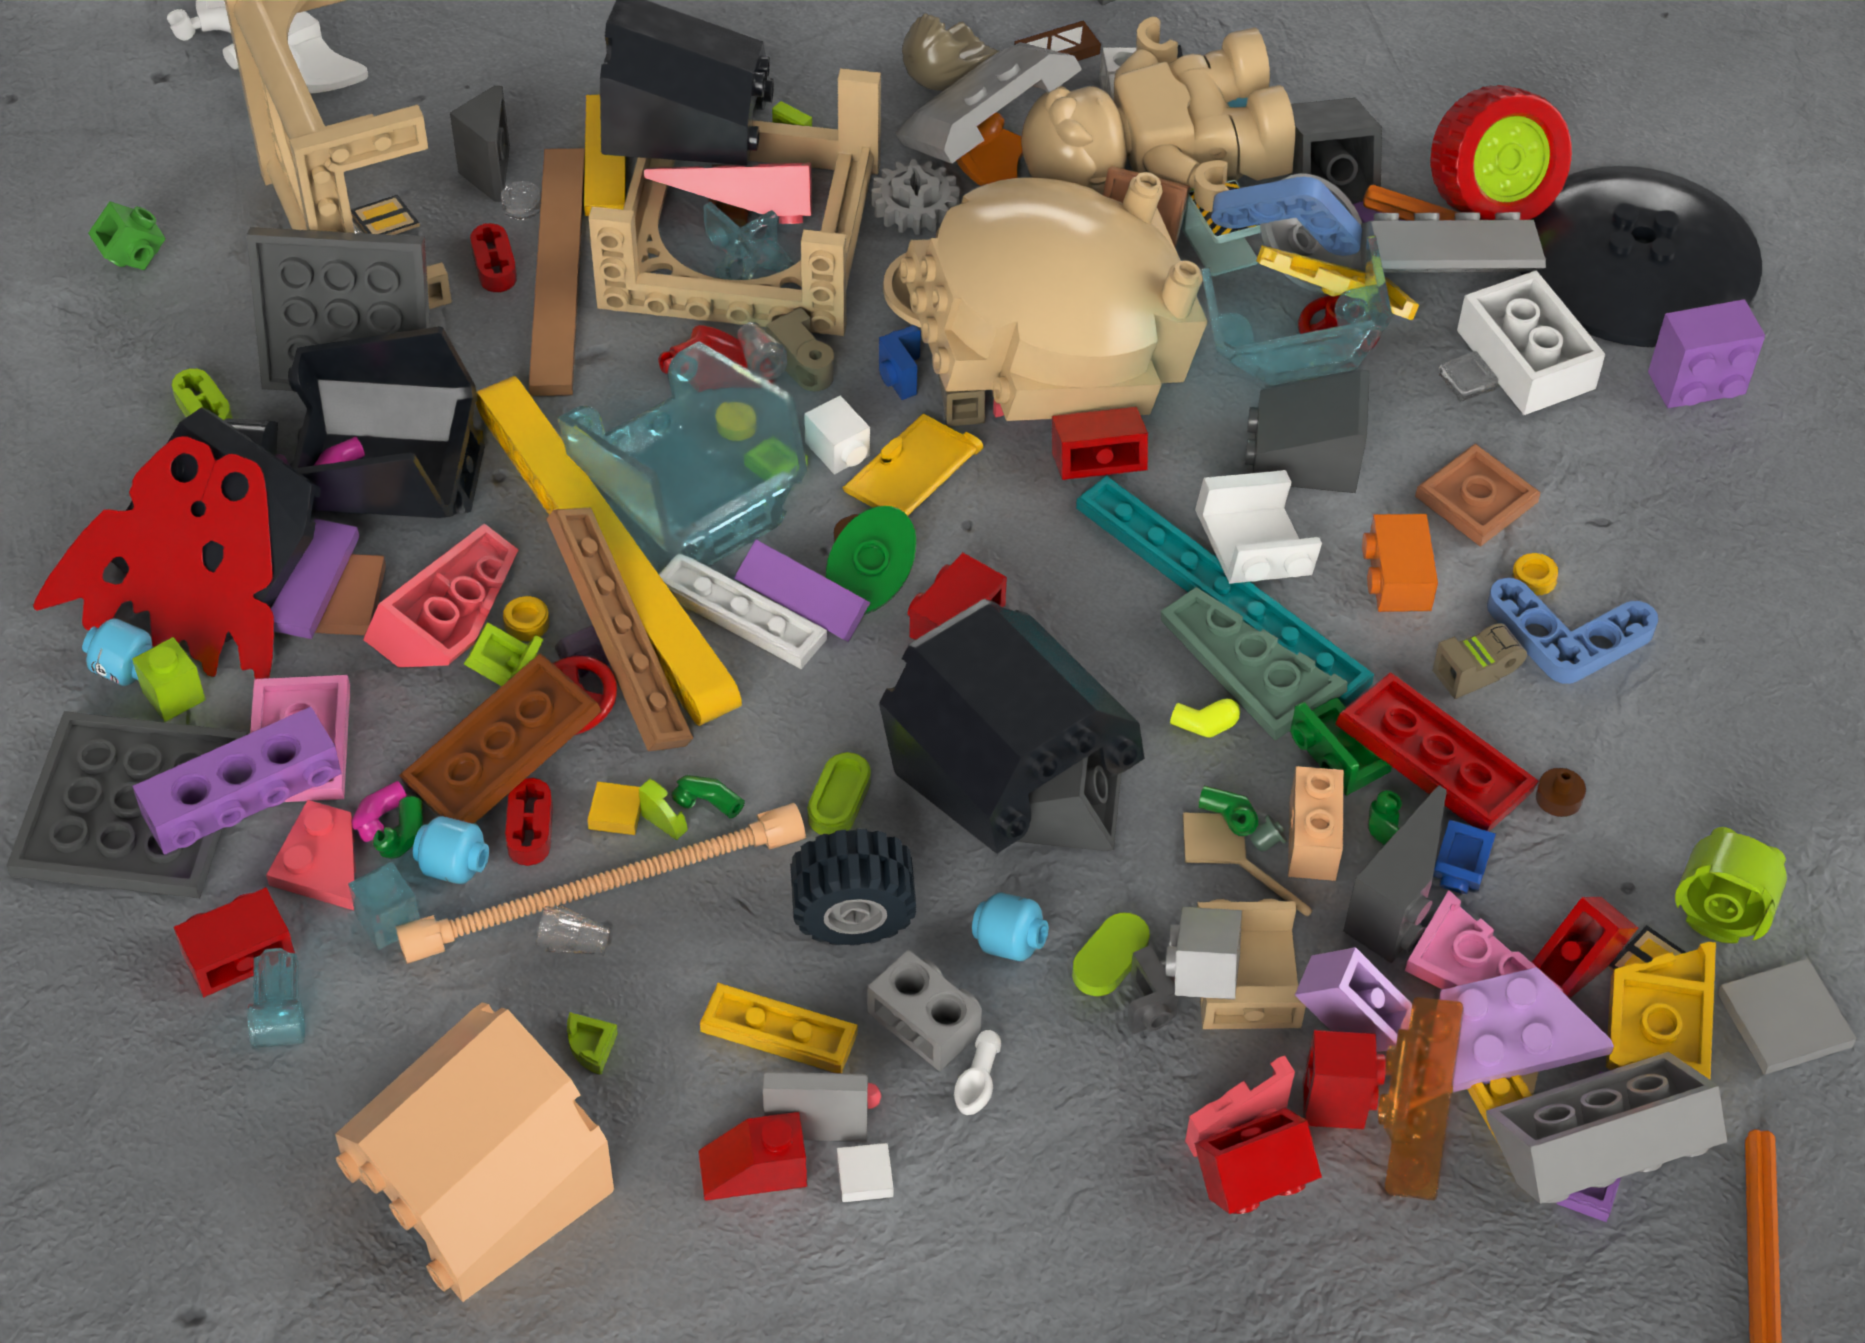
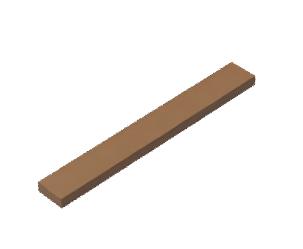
(557, 273)

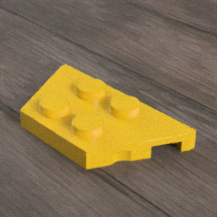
(1664, 1009)

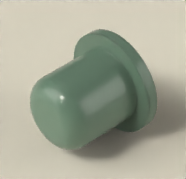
(1268, 834)

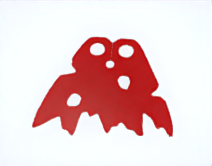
(166, 560)

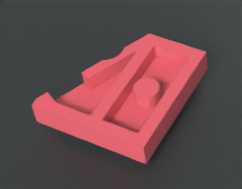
(317, 856)
(1242, 1105)

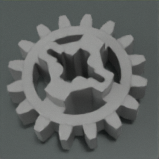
(914, 196)

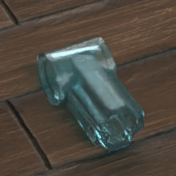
(277, 1010)

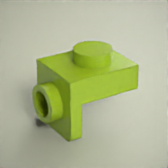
(500, 654)

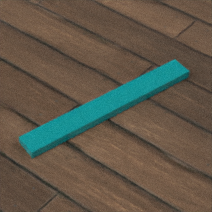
(1194, 566)

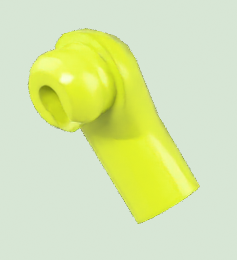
(1209, 720)

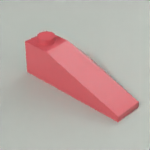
(759, 188)
(444, 605)

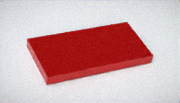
(1437, 751)

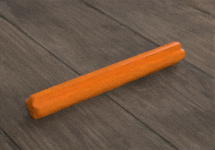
(1762, 1238)

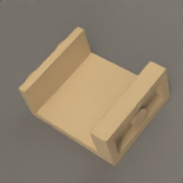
(1265, 971)

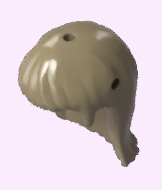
(940, 56)

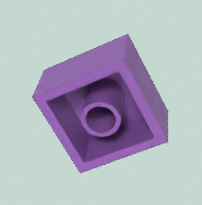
(1706, 353)

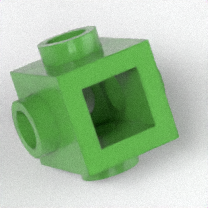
(127, 235)

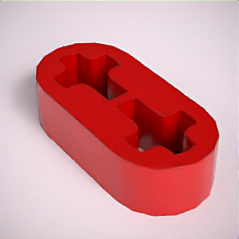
(499, 256)
(539, 821)

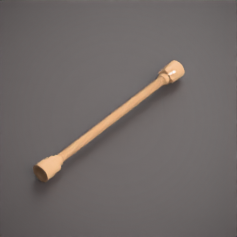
(427, 936)

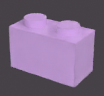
(1354, 996)

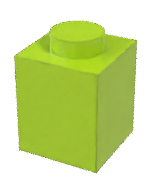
(169, 679)

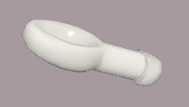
(975, 1084)

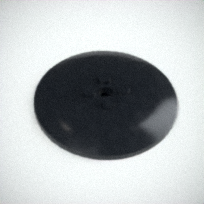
(1624, 288)

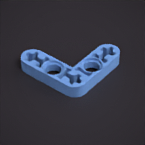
(1291, 198)
(1571, 644)

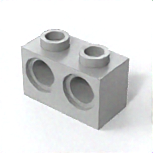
(916, 1015)

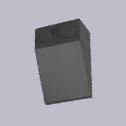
(1394, 886)

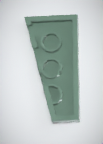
(1249, 662)

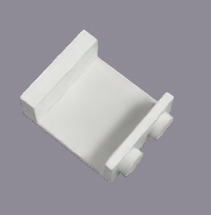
(1251, 528)

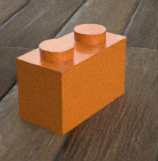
(1401, 562)

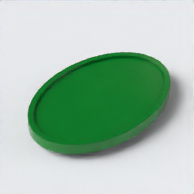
(874, 555)

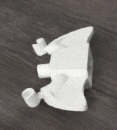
(318, 64)

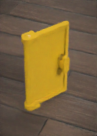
(917, 466)

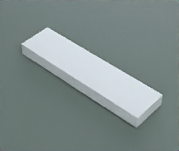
(743, 611)

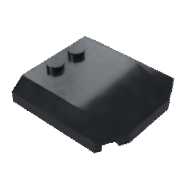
(288, 497)

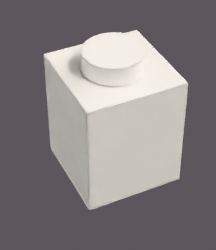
(837, 435)

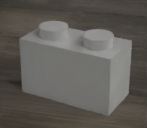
(1205, 952)

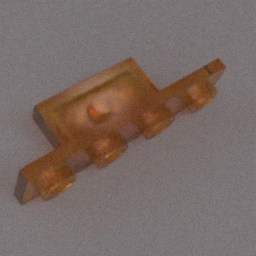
(1420, 1097)

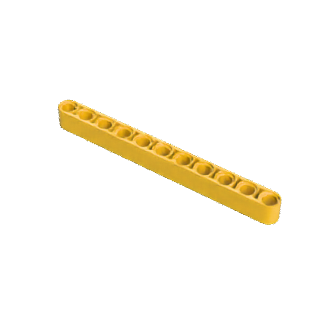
(559, 483)

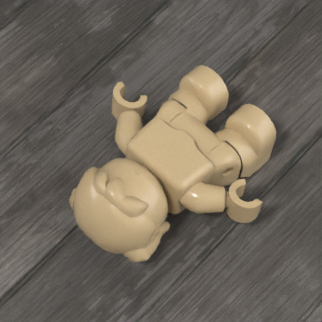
(1168, 119)

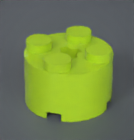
(1731, 886)

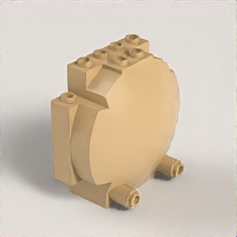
(1056, 297)

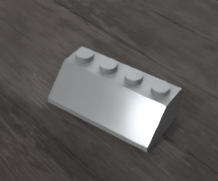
(1454, 245)
(1608, 1127)

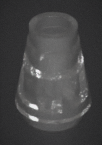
(761, 351)
(571, 932)

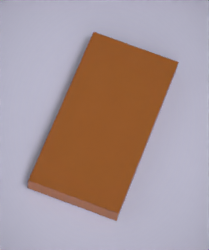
(501, 742)

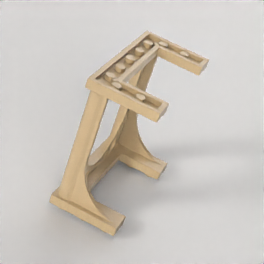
(293, 143)
(852, 151)

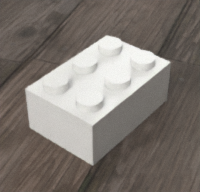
(1530, 342)

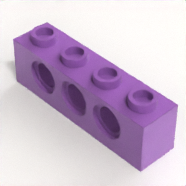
(237, 780)

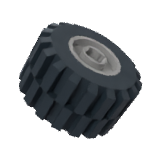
(853, 887)

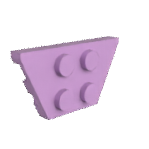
(1520, 1028)

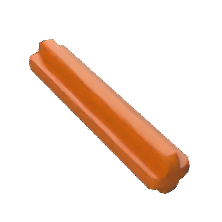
(1389, 201)

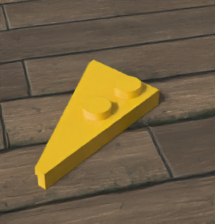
(1332, 277)

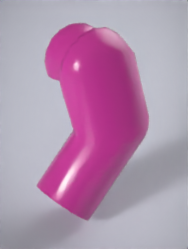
(344, 451)
(374, 806)

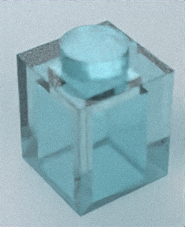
(383, 902)

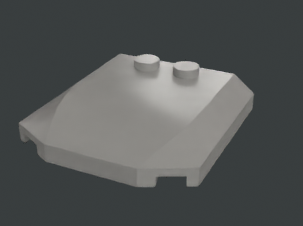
(949, 121)

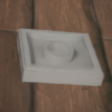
(1786, 1016)
(828, 1103)

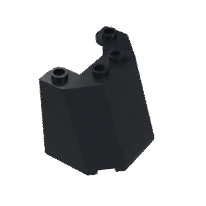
(680, 87)
(410, 412)
(996, 714)

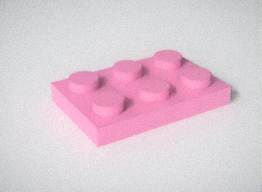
(329, 699)

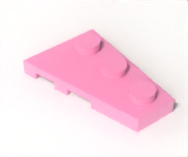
(1461, 950)

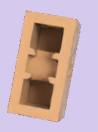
(1315, 823)

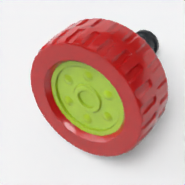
(1501, 153)

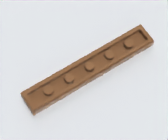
(619, 629)

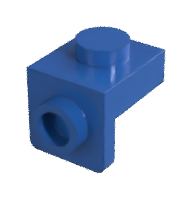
(897, 360)
(1463, 857)

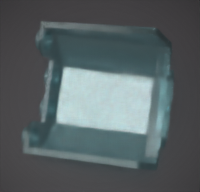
(1360, 318)
(701, 465)

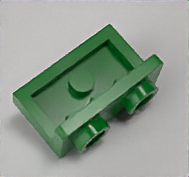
(1333, 747)

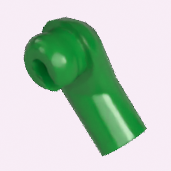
(708, 789)
(1233, 807)
(1384, 816)
(399, 840)

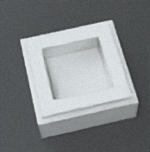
(865, 1172)

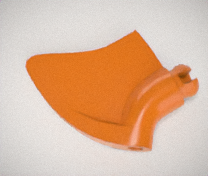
(995, 156)

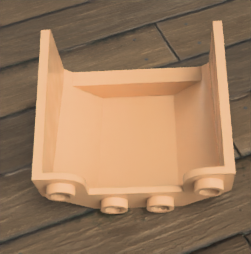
(479, 1150)

